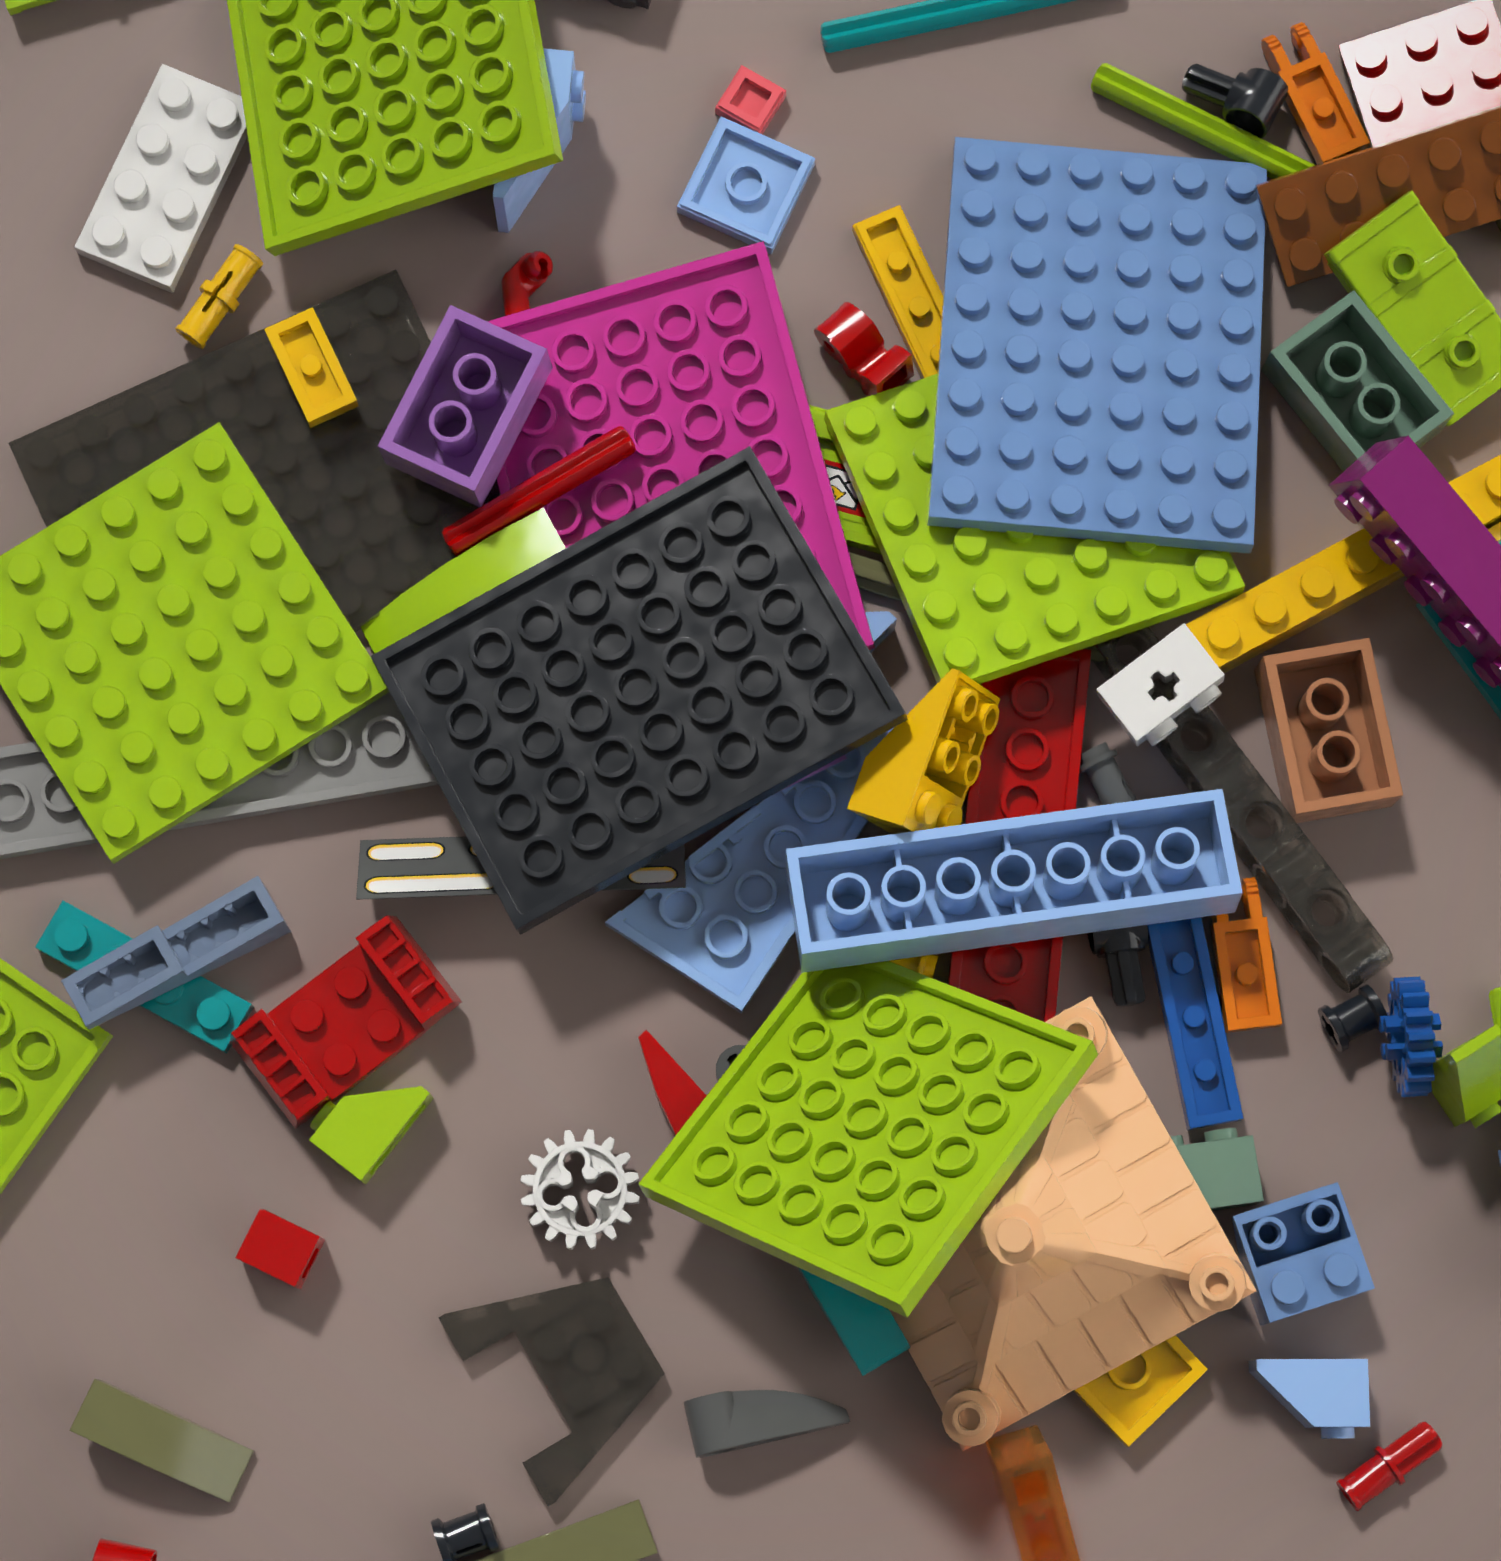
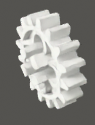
(562, 1216)

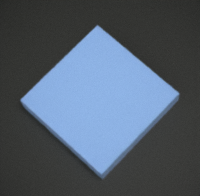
(746, 184)

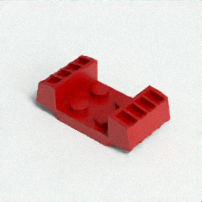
(345, 1021)

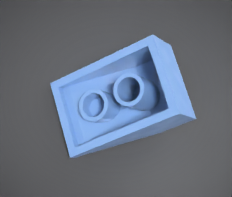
(569, 103)

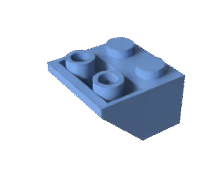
(1301, 1253)

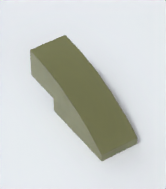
(161, 1440)

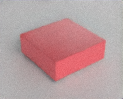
(750, 100)

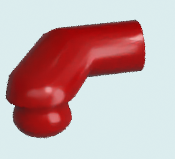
(524, 279)

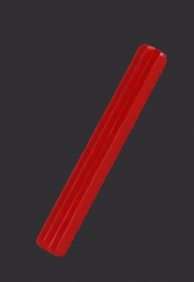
(539, 490)

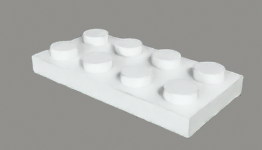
(165, 179)

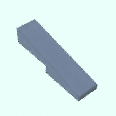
(177, 954)

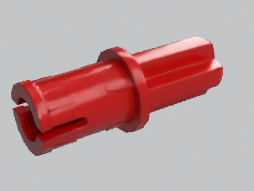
(1390, 1465)

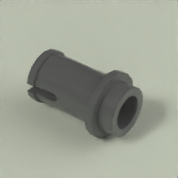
(1106, 775)

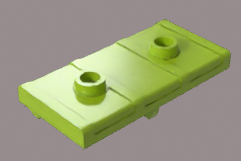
(1424, 301)

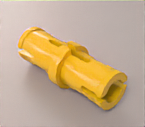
(219, 296)

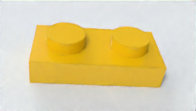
(311, 367)

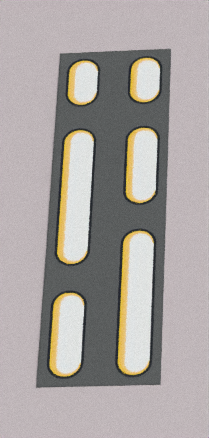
(452, 869)

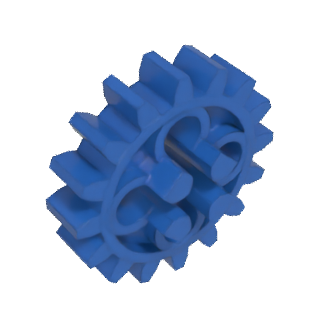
(1410, 1036)

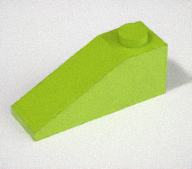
(1470, 1079)

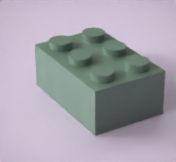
(1354, 383)

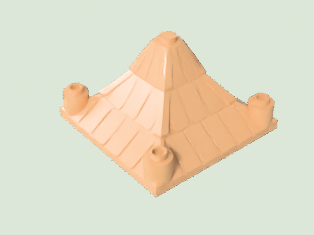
(1075, 1259)

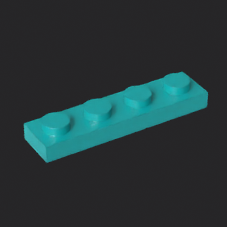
(194, 1007)

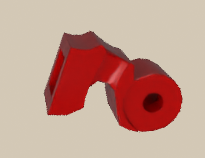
(858, 345)

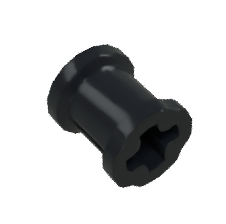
(1352, 1017)
(465, 1534)

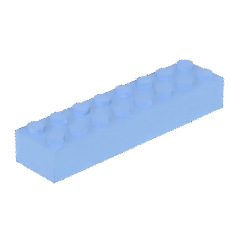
(1012, 880)

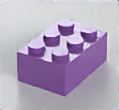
(465, 406)

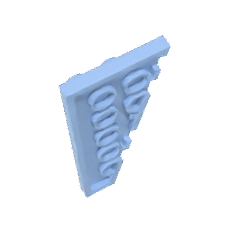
(736, 896)

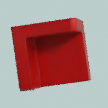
(280, 1248)

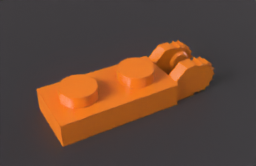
(1316, 97)
(1246, 966)

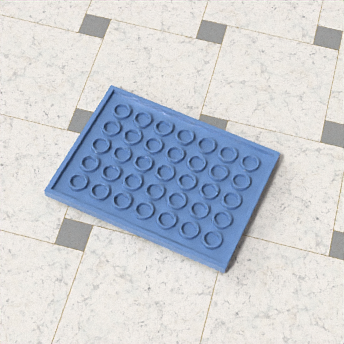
(1100, 346)

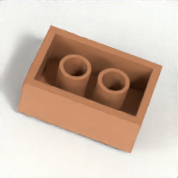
(1328, 730)

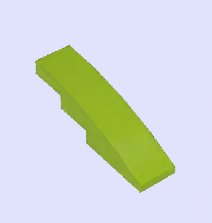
(465, 578)

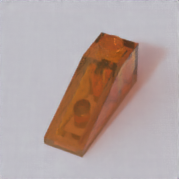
(1031, 1496)

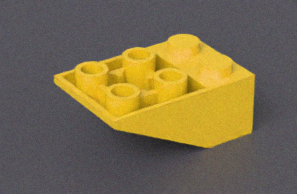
(929, 761)

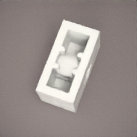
(1174, 657)

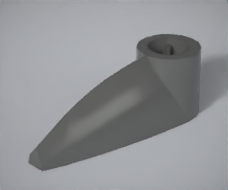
(755, 1417)

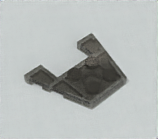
(584, 1354)

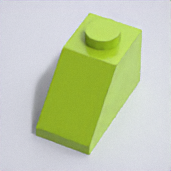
(367, 1127)

